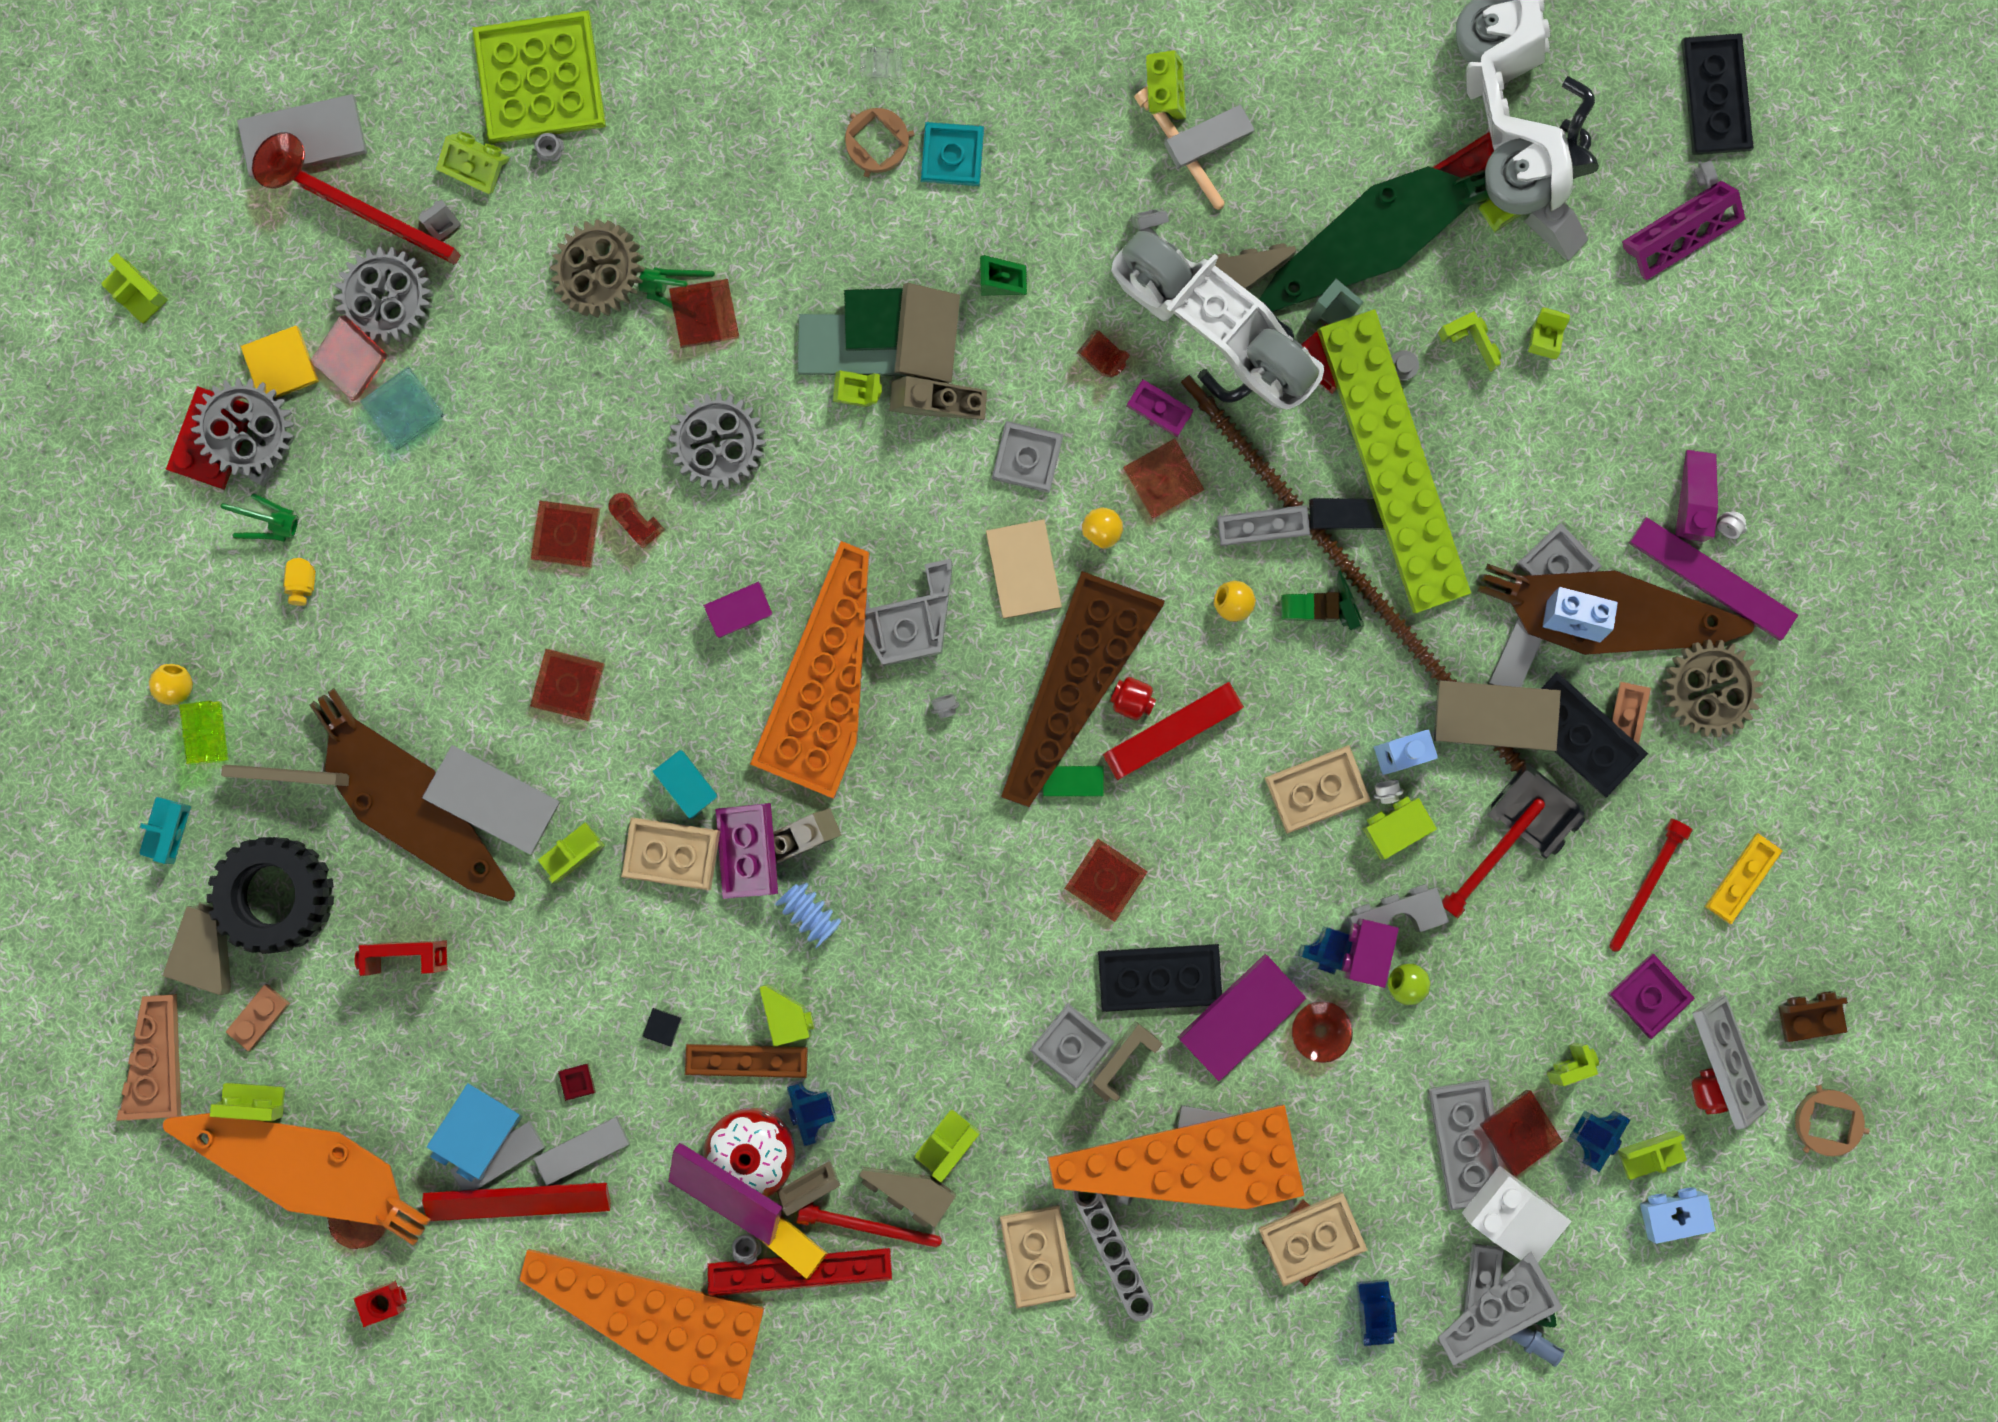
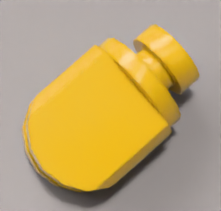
(298, 581)

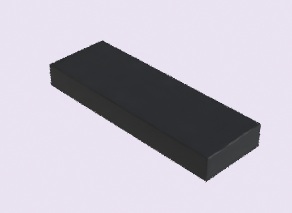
(1344, 514)

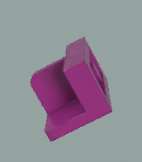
(1159, 408)
(738, 610)

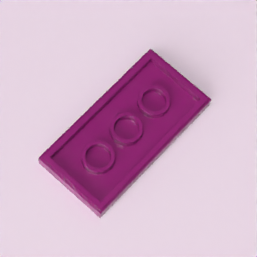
(1242, 1017)
(724, 1193)

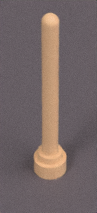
(1194, 167)

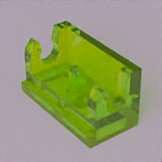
(203, 732)

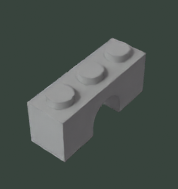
(1422, 907)

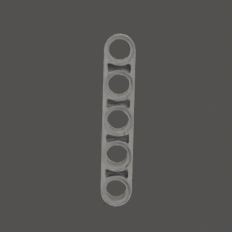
(1116, 1263)

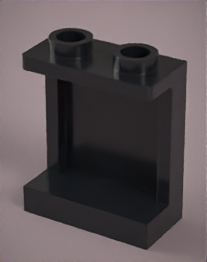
(1552, 824)

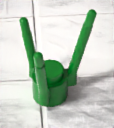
(656, 281)
(282, 523)

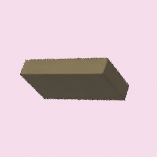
(808, 1188)

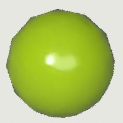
(1411, 985)

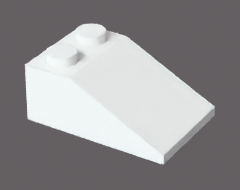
(1515, 1216)

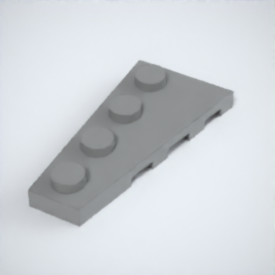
(1505, 1309)

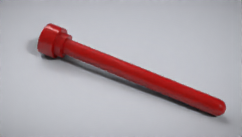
(1676, 834)
(1456, 901)
(812, 1214)

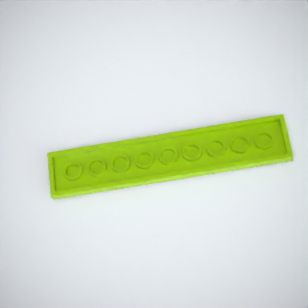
(1394, 461)

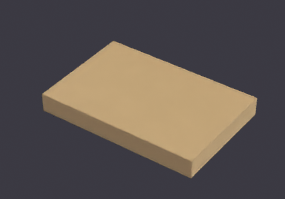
(1023, 569)
(1317, 789)
(670, 853)
(1312, 1239)
(1038, 1256)

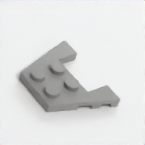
(912, 626)

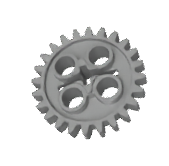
(410, 299)
(260, 407)
(712, 415)

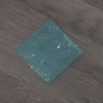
(402, 408)

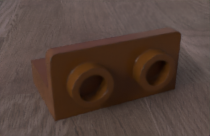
(1814, 1017)

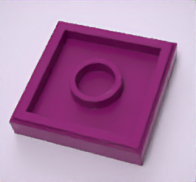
(1651, 996)

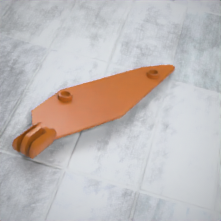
(303, 1169)

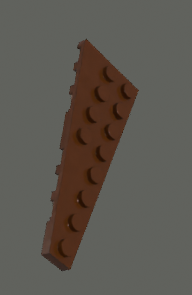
(1091, 649)

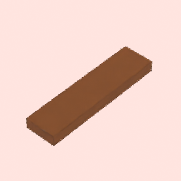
(746, 1060)

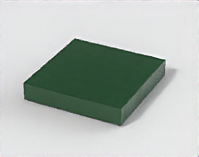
(872, 318)

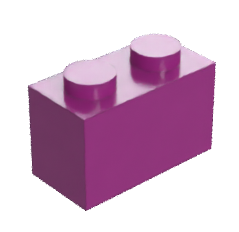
(1370, 952)

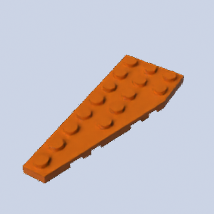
(819, 702)
(1217, 1162)
(675, 1329)

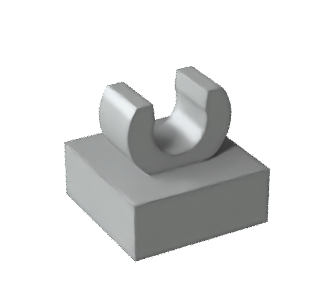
(439, 220)

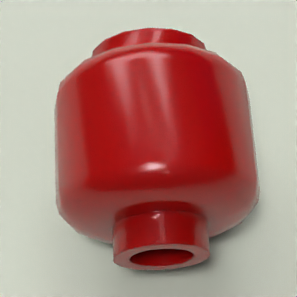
(1133, 698)
(1708, 1093)

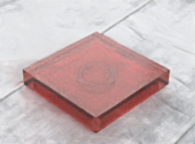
(704, 313)
(348, 358)
(1163, 478)
(565, 534)
(567, 685)
(1106, 880)
(1521, 1132)

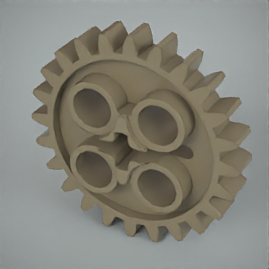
(593, 244)
(1721, 713)

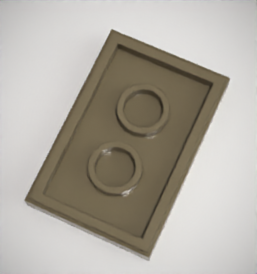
(927, 333)

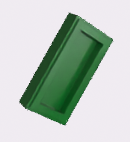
(1075, 781)

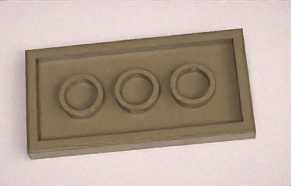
(1497, 715)

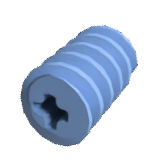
(809, 913)

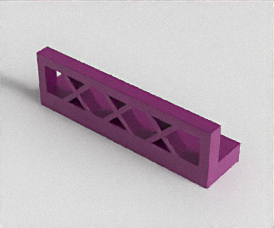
(1685, 222)

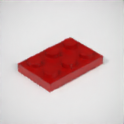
(186, 454)

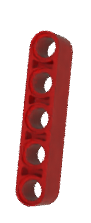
(1173, 731)

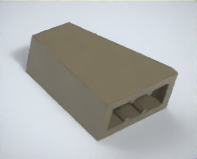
(200, 952)

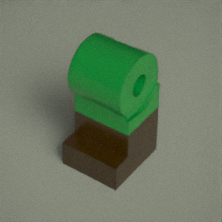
(1310, 607)

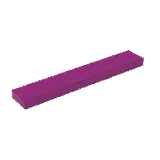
(1713, 579)

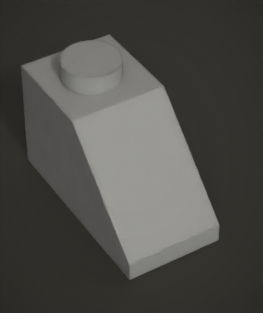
(1559, 229)

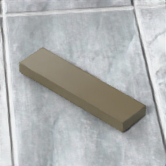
(285, 775)

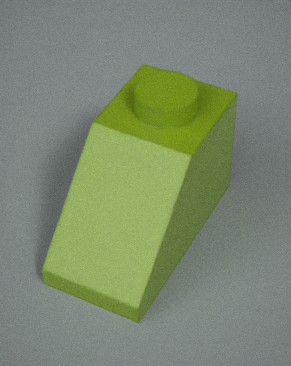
(785, 1016)

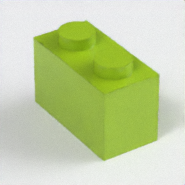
(1399, 827)

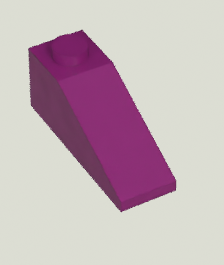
(1698, 497)

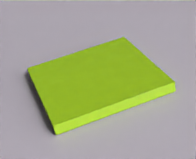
(539, 77)

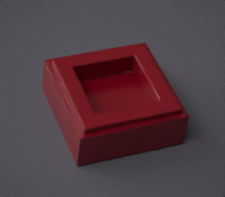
(576, 1081)

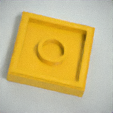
(280, 362)

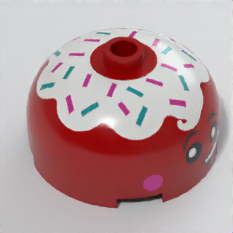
(759, 1136)

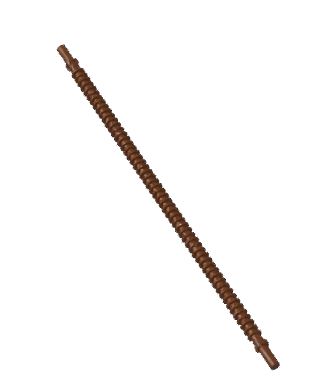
(1208, 405)

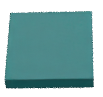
(952, 154)

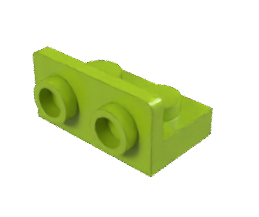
(1166, 84)
(471, 161)
(1581, 1068)
(250, 1102)

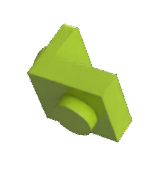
(1548, 333)
(857, 388)

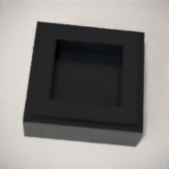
(662, 1027)

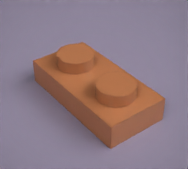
(1631, 709)
(257, 1017)

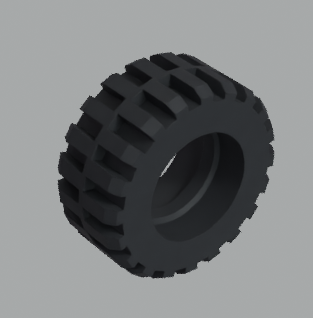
(231, 888)

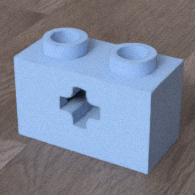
(1580, 614)
(1693, 1221)

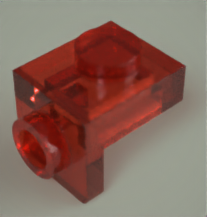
(1103, 355)

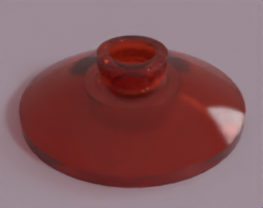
(278, 160)
(1337, 1036)

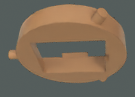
(861, 156)
(1822, 1145)

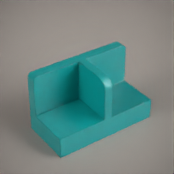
(685, 784)
(164, 830)

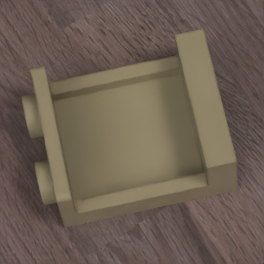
(1117, 1058)

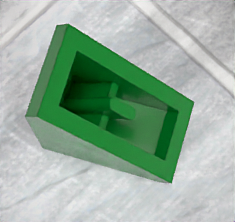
(1002, 277)

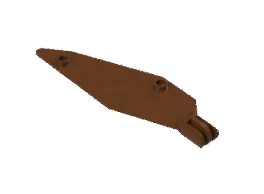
(1644, 618)
(388, 795)

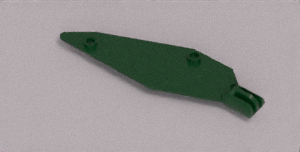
(1376, 233)

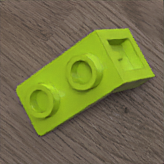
(1476, 325)

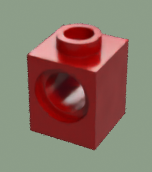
(369, 1309)

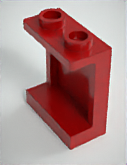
(432, 955)

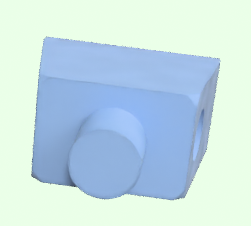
(1406, 752)

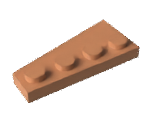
(154, 1064)

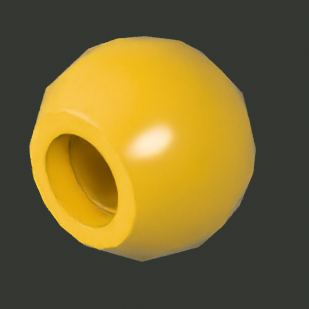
(1102, 527)
(1234, 601)
(170, 684)

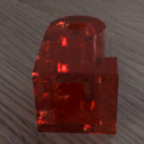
(626, 512)

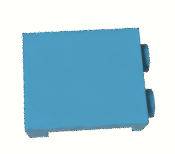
(472, 1133)

